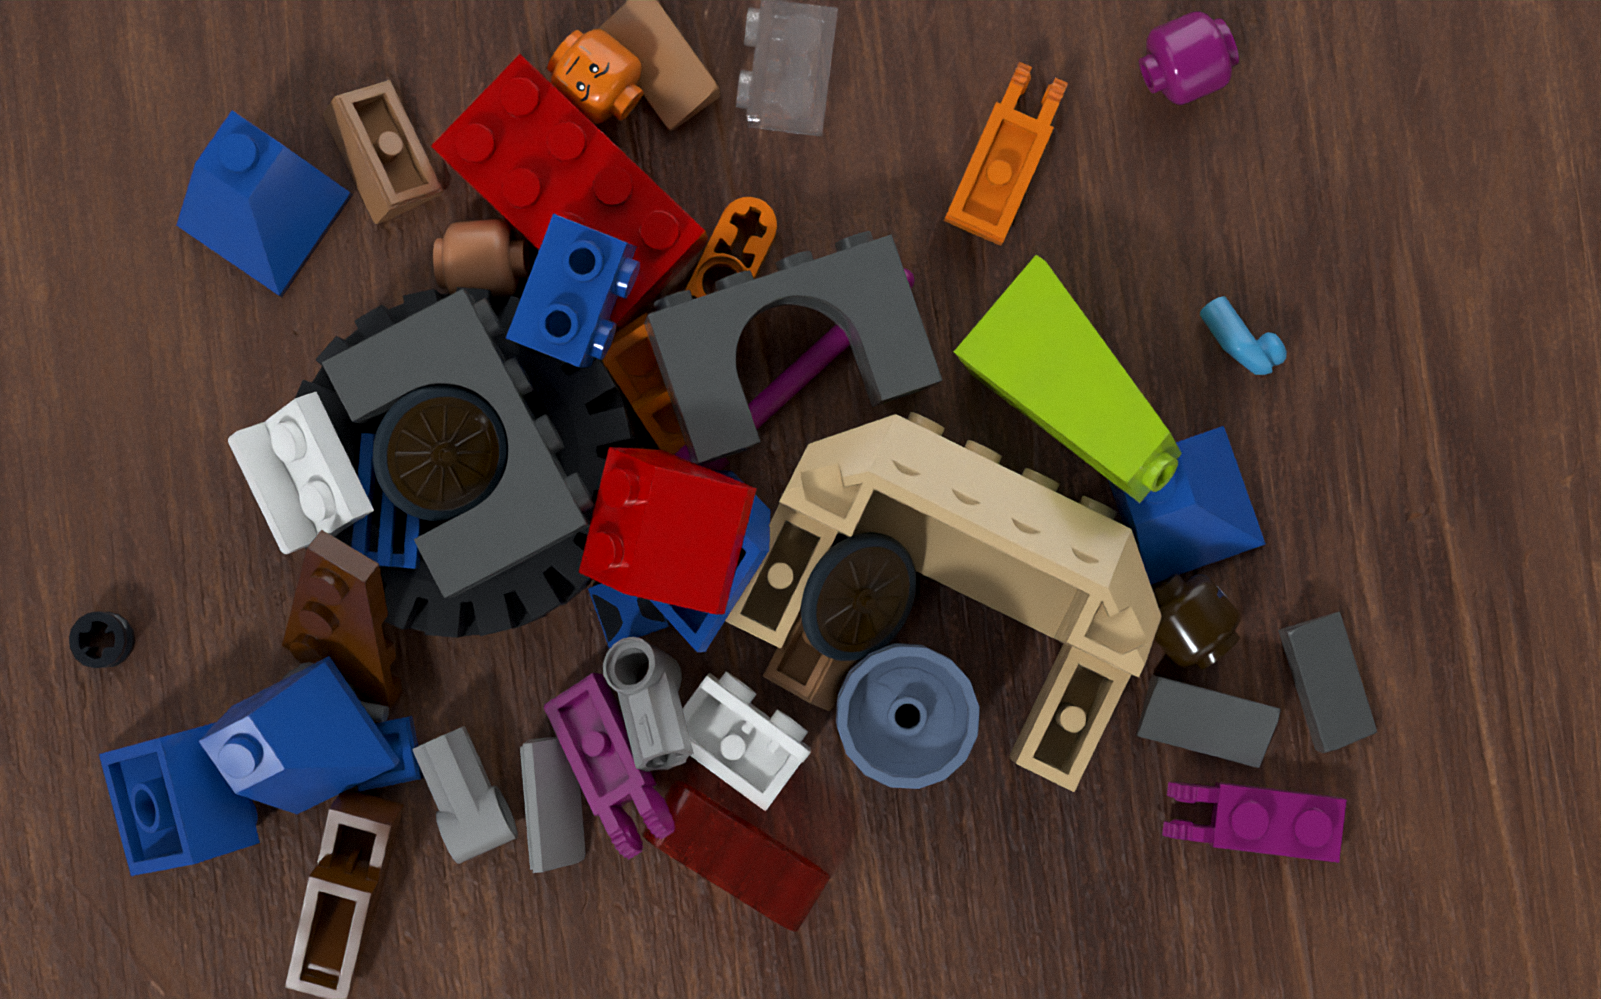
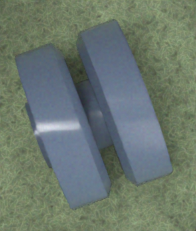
(926, 748)

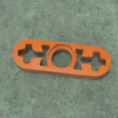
(728, 234)

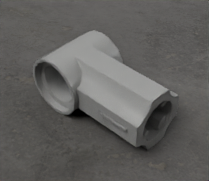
(651, 706)
(471, 811)

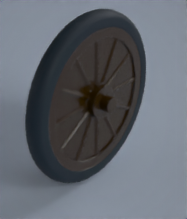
(440, 451)
(858, 596)

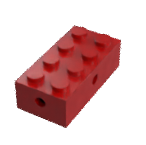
(544, 157)

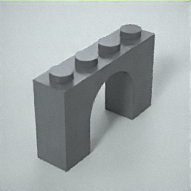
(855, 287)
(534, 499)

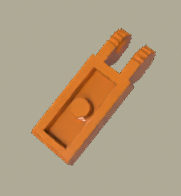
(1004, 161)

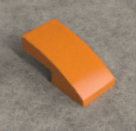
(639, 377)

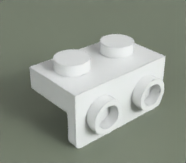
(741, 741)

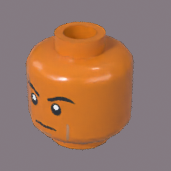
(597, 75)

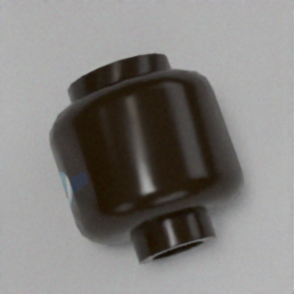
(1195, 620)

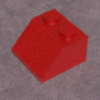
(667, 529)

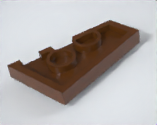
(341, 616)

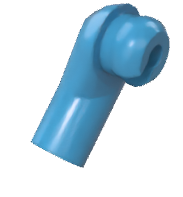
(1237, 340)

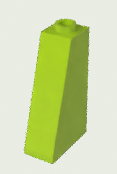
(1064, 378)

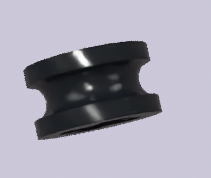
(92, 623)

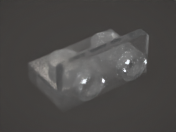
(789, 66)

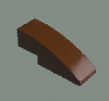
(343, 894)

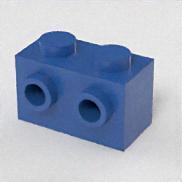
(574, 293)

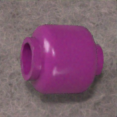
(1189, 57)

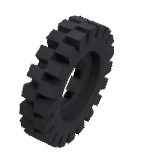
(589, 419)

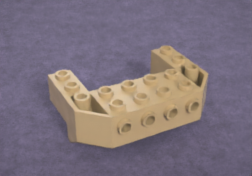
(988, 537)

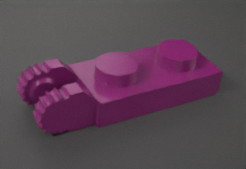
(601, 757)
(1262, 820)

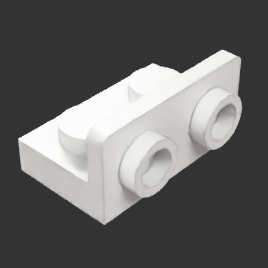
(300, 474)

